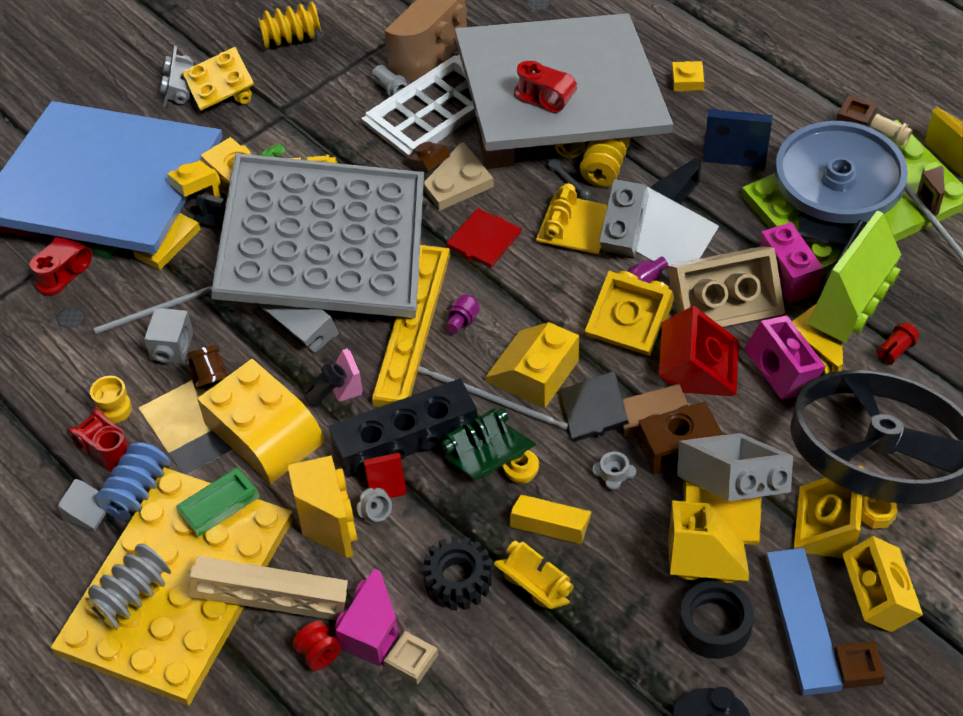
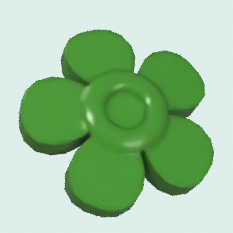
(273, 151)

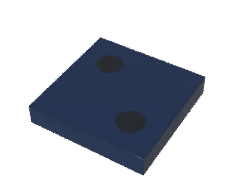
(737, 138)

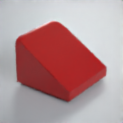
(387, 474)

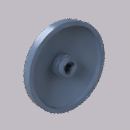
(840, 171)

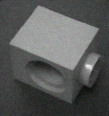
(169, 335)

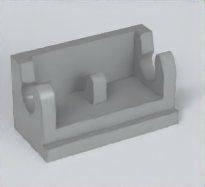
(304, 324)

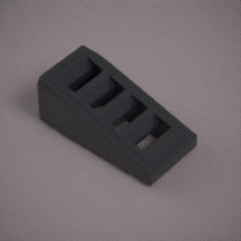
(681, 182)

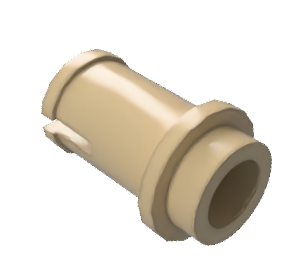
(894, 131)

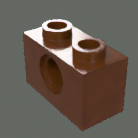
(659, 438)

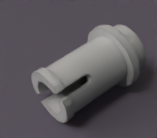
(388, 80)

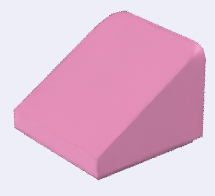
(352, 385)

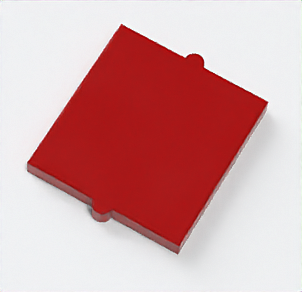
(484, 238)

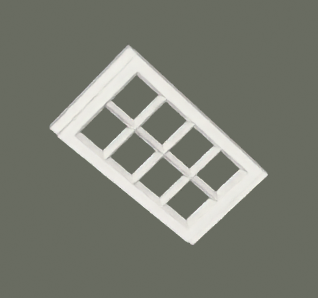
(394, 135)

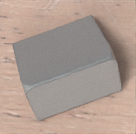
(80, 506)

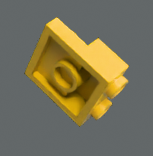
(630, 312)

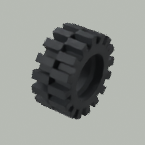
(455, 554)

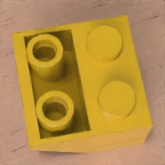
(323, 504)
(704, 544)

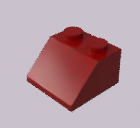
(698, 354)

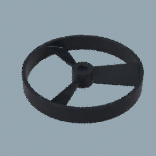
(885, 436)

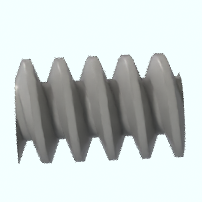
(127, 584)

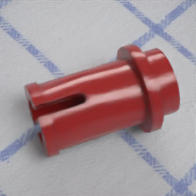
(903, 336)

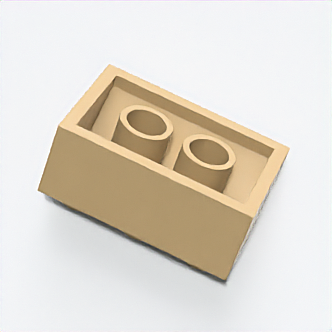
(730, 286)

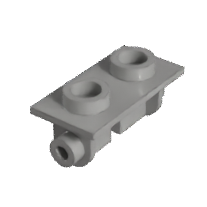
(174, 83)

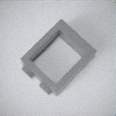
(735, 466)

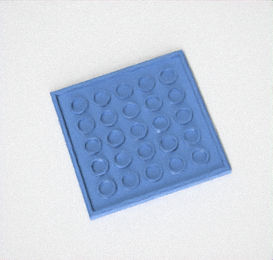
(100, 176)

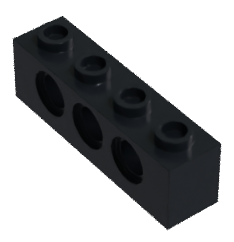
(386, 425)

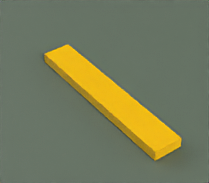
(410, 334)

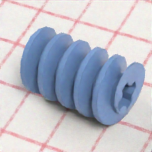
(132, 480)

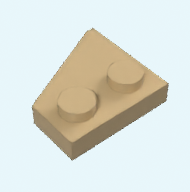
(457, 178)

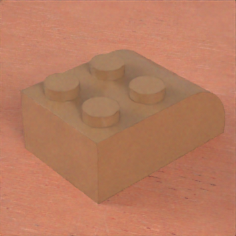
(423, 36)

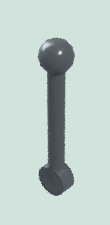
(554, 166)

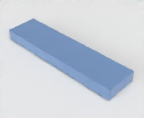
(804, 622)

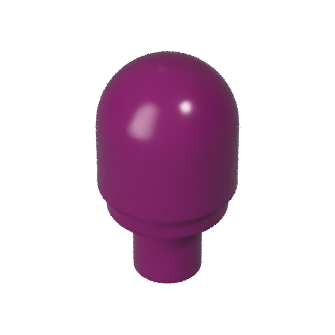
(648, 270)
(462, 313)

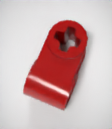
(545, 87)
(60, 261)
(99, 439)

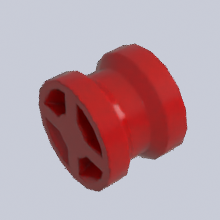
(316, 645)

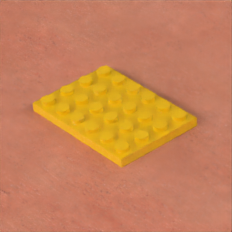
(172, 636)

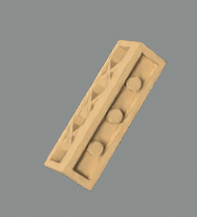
(267, 588)

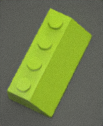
(858, 281)

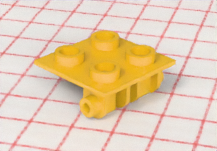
(219, 79)
(573, 221)

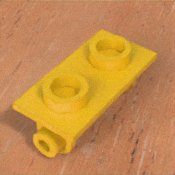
(546, 587)

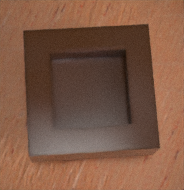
(857, 111)
(427, 156)
(859, 664)

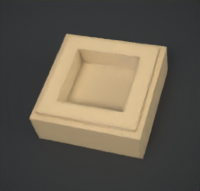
(411, 657)

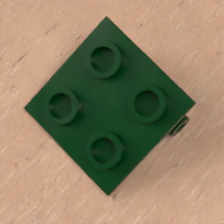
(488, 447)

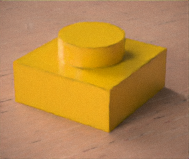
(688, 76)

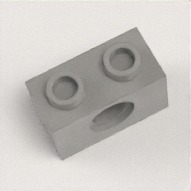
(624, 218)

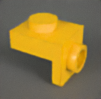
(195, 177)

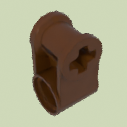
(206, 366)

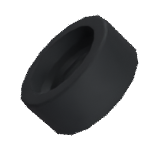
(712, 645)

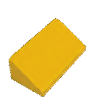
(550, 519)

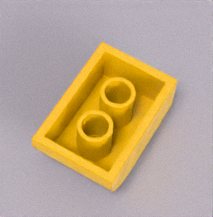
(260, 420)

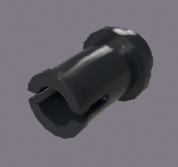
(330, 378)

